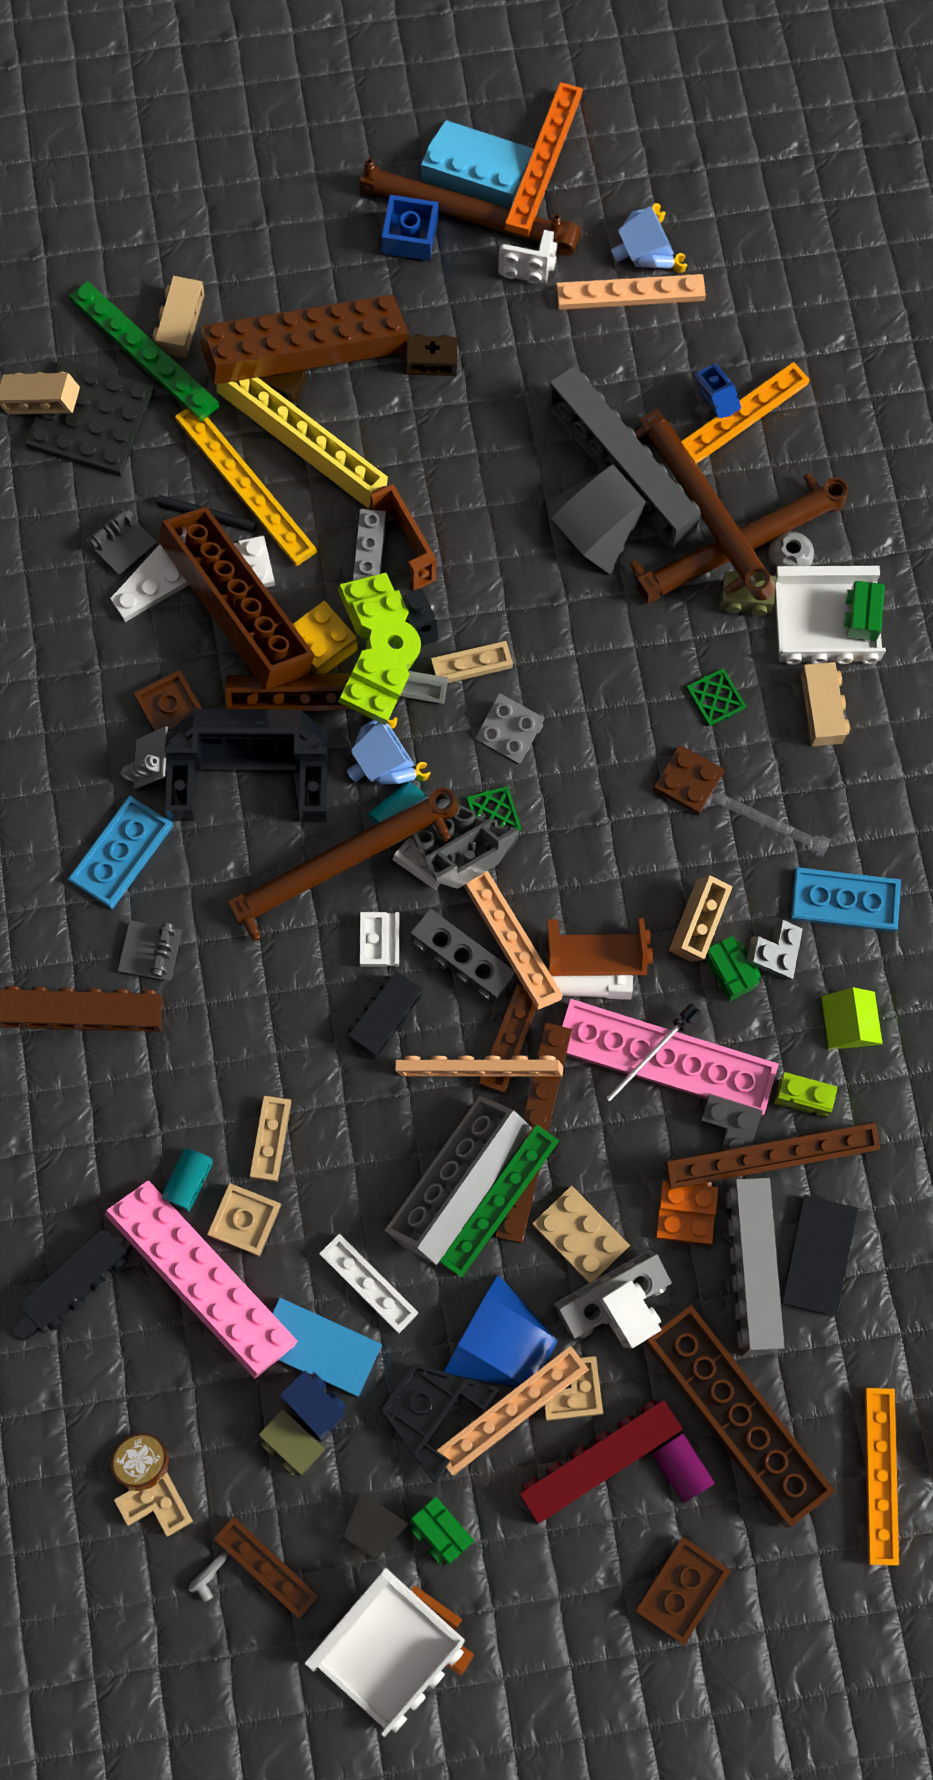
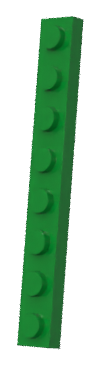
(144, 351)

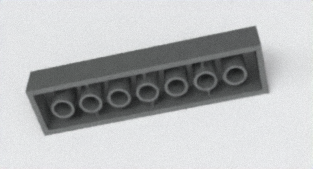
(612, 443)

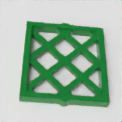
(706, 680)
(488, 795)

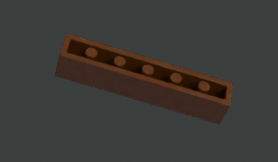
(306, 693)
(81, 1010)

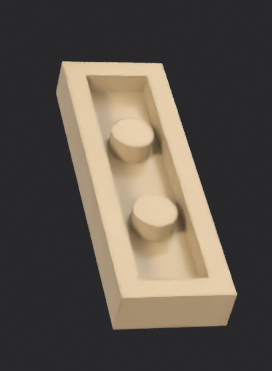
(473, 662)
(270, 1139)

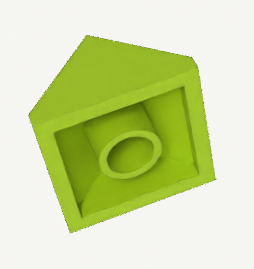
(851, 1019)

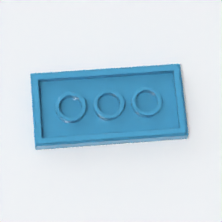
(120, 852)
(845, 899)
(327, 1348)

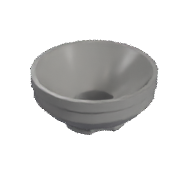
(779, 555)

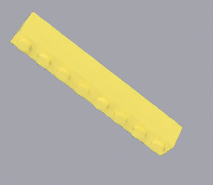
(305, 437)

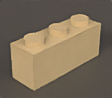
(179, 316)
(38, 393)
(824, 704)
(700, 918)

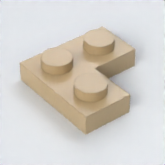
(581, 1399)
(161, 1500)

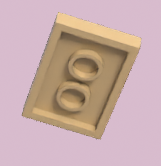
(580, 1235)

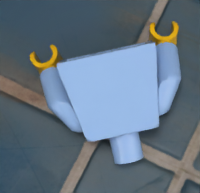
(647, 242)
(383, 756)

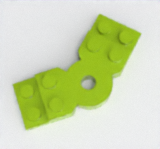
(380, 670)

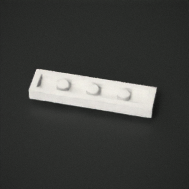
(368, 1283)

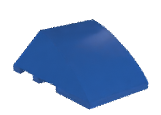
(502, 1341)

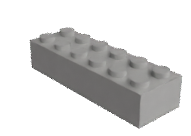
(458, 1179)
(755, 1267)

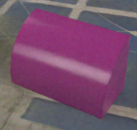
(683, 1468)

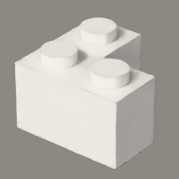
(630, 1315)

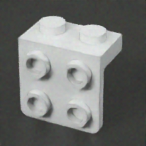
(527, 263)

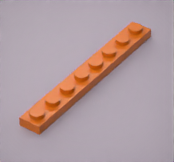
(543, 159)

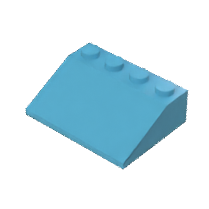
(475, 164)

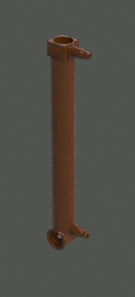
(466, 208)
(711, 508)
(759, 532)
(344, 856)

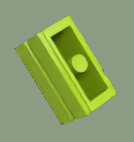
(805, 1095)

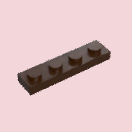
(511, 1035)
(266, 1567)

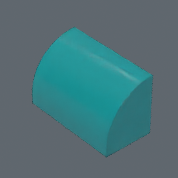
(399, 800)
(187, 1179)

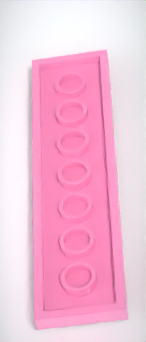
(680, 1064)
(201, 1279)

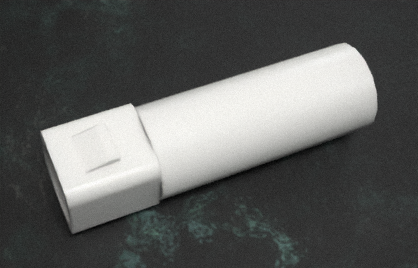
(596, 986)

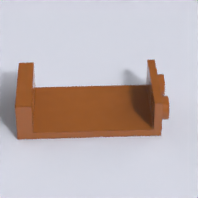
(423, 568)
(598, 953)

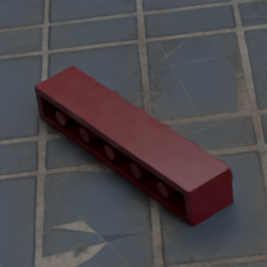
(600, 1461)

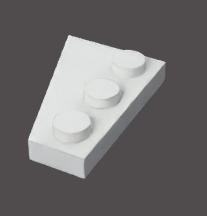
(148, 585)

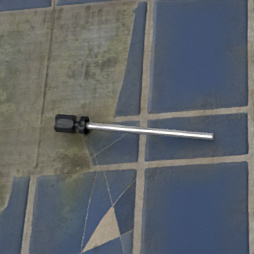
(688, 1015)

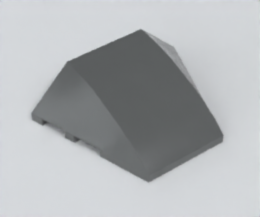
(598, 515)
(471, 851)

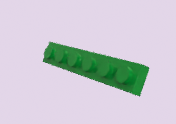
(499, 1200)

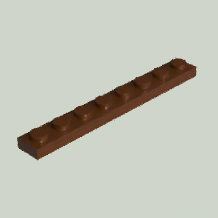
(537, 1111)
(771, 1155)

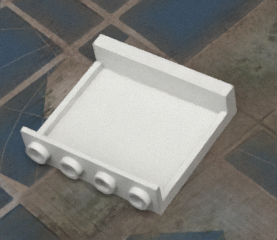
(812, 613)
(388, 1651)

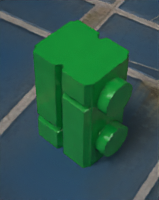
(865, 610)
(730, 968)
(440, 1531)

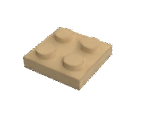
(244, 1219)

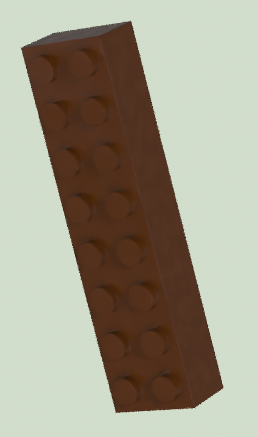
(303, 339)
(236, 598)
(739, 1417)

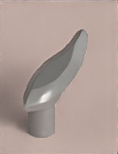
(205, 1576)

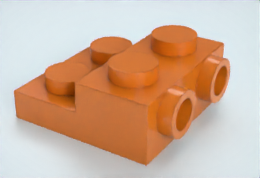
(687, 1213)

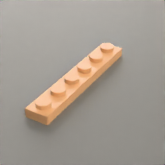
(630, 291)
(513, 941)
(468, 1067)
(513, 1409)

